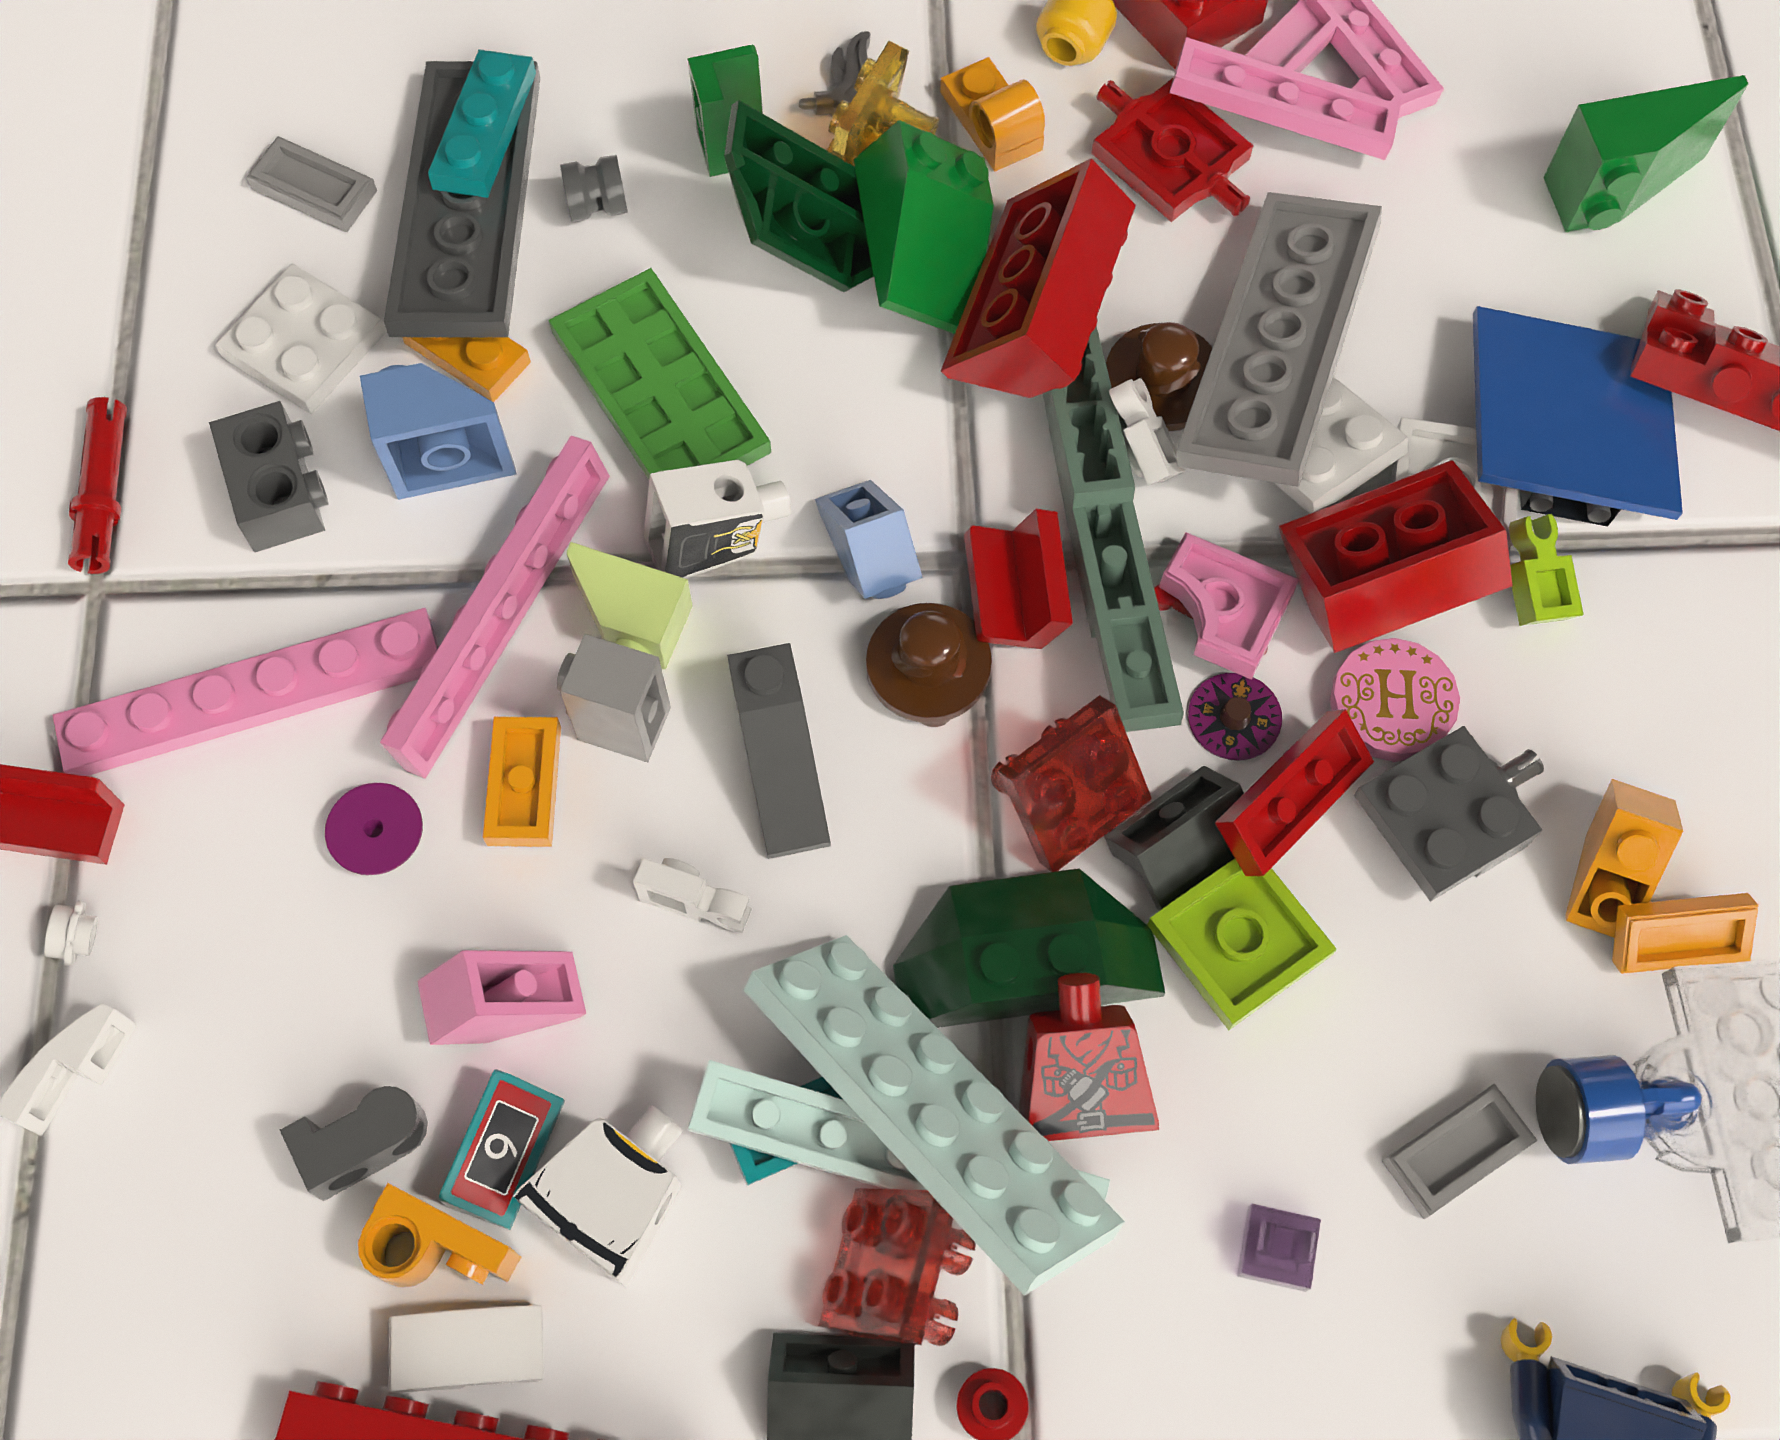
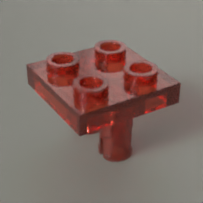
(1074, 783)
(891, 1268)

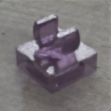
(1279, 1247)

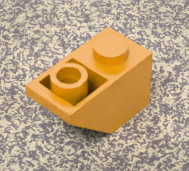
(1622, 855)

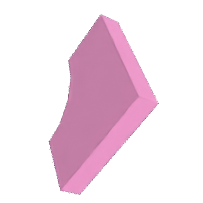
(1231, 602)

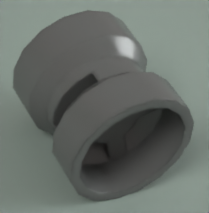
(593, 188)

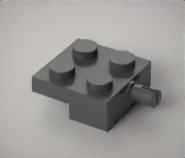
(1452, 811)

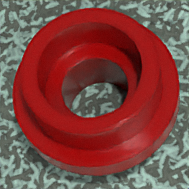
(968, 1405)

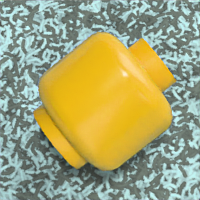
(1075, 29)

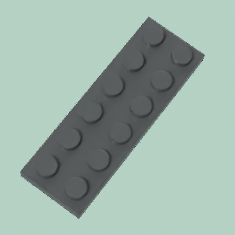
(457, 249)

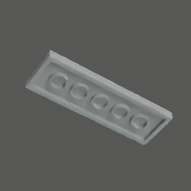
(1280, 339)

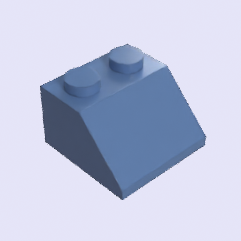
(432, 431)

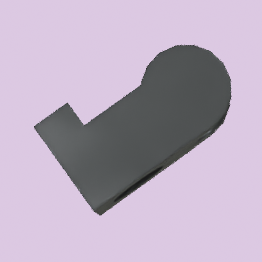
(357, 1145)

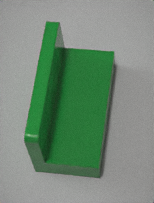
(716, 84)

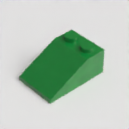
(1633, 148)
(924, 222)

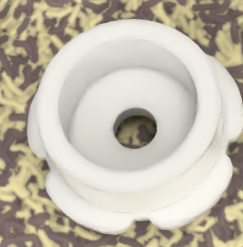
(70, 933)

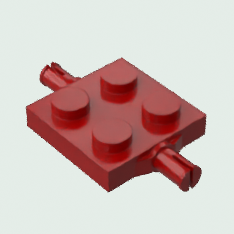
(1171, 150)

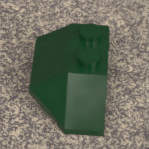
(797, 199)
(1007, 941)

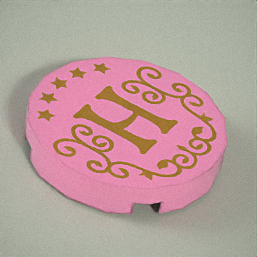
(1396, 697)

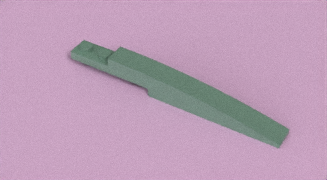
(1109, 547)

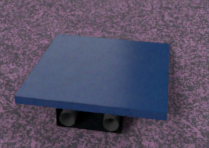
(1571, 420)

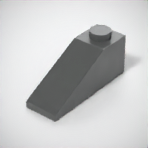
(779, 750)

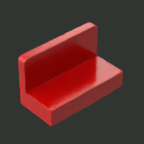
(1019, 582)
(57, 814)

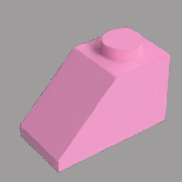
(499, 995)

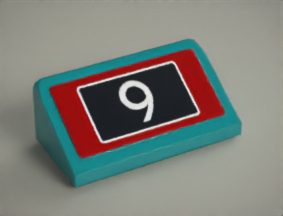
(501, 1149)

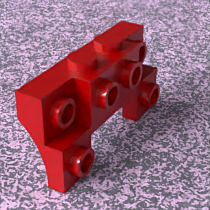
(1708, 361)

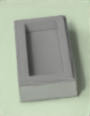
(312, 184)
(1459, 1151)

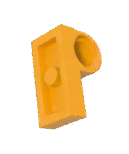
(999, 117)
(434, 1233)

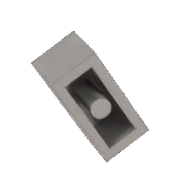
(614, 697)

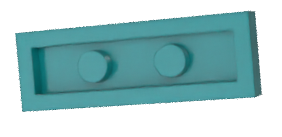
(482, 123)

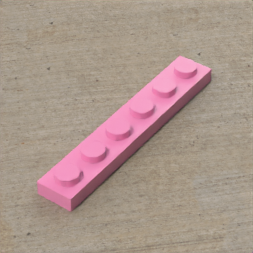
(495, 608)
(244, 694)

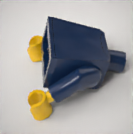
(1590, 1405)

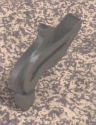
(845, 75)

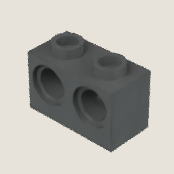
(262, 478)

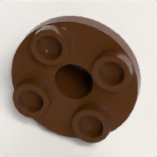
(1168, 362)
(928, 663)

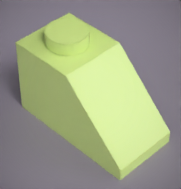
(632, 601)

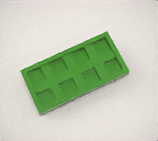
(657, 379)

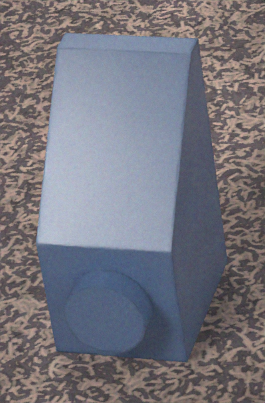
(870, 539)

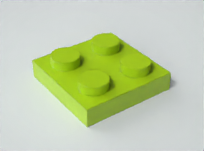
(1240, 940)

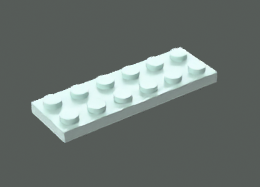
(935, 1112)

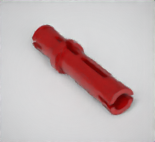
(96, 506)

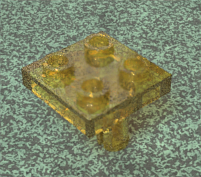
(875, 106)

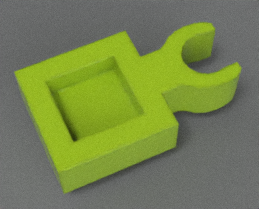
(1542, 582)

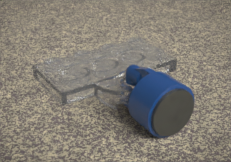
(1696, 1098)

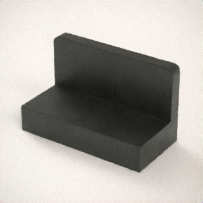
(1176, 835)
(839, 1388)

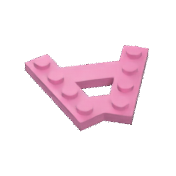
(1273, 90)

